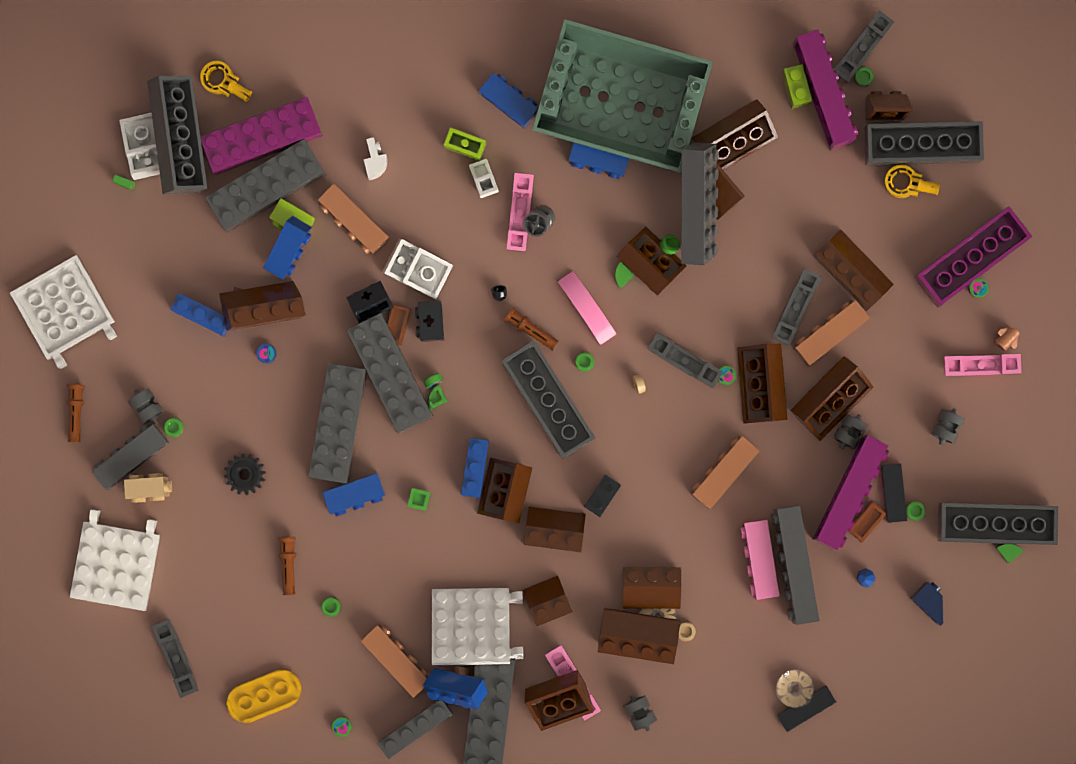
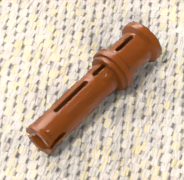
(520, 321)
(75, 402)
(287, 555)

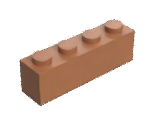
(353, 219)
(831, 333)
(725, 472)
(395, 660)

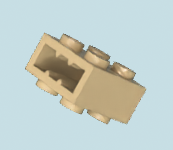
(154, 487)

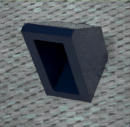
(930, 601)

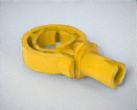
(233, 86)
(923, 186)

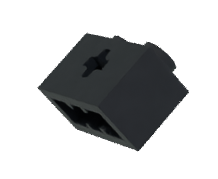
(370, 302)
(432, 310)
(602, 495)

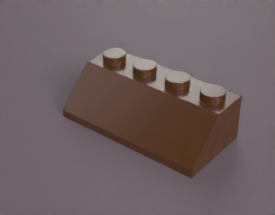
(739, 133)
(853, 270)
(261, 305)
(762, 383)
(832, 398)
(639, 636)

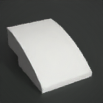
(140, 145)
(417, 268)

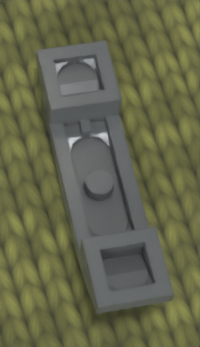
(863, 46)
(796, 306)
(684, 360)
(176, 658)

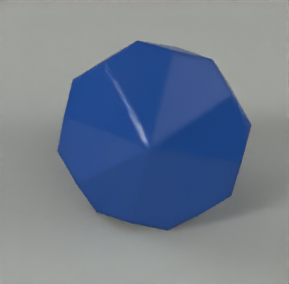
(865, 577)

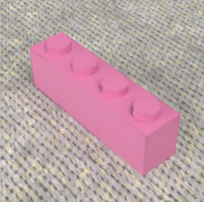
(761, 559)

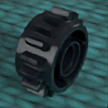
(234, 474)

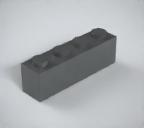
(130, 457)
(415, 728)

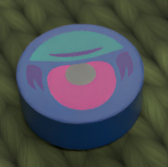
(266, 353)

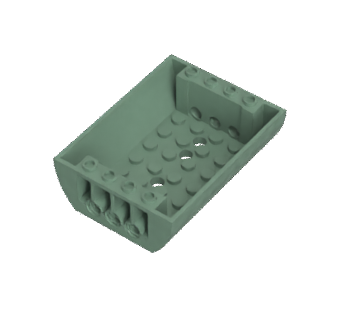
(629, 74)

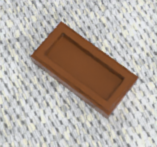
(398, 321)
(867, 521)

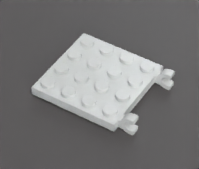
(63, 308)
(115, 564)
(472, 626)

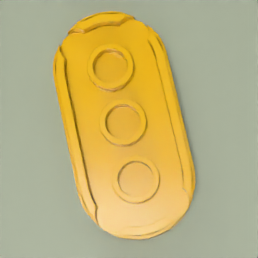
(263, 695)

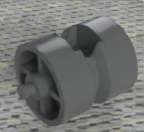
(539, 220)
(145, 405)
(947, 427)
(851, 430)
(639, 711)

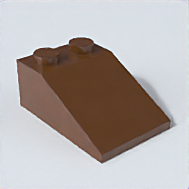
(887, 106)

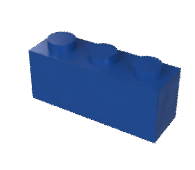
(509, 100)
(598, 161)
(288, 248)
(199, 314)
(475, 467)
(354, 494)
(455, 688)

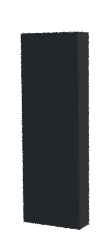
(894, 493)
(793, 717)

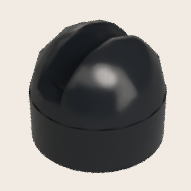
(499, 292)

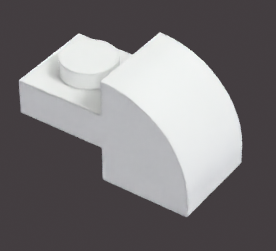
(376, 164)
(483, 178)

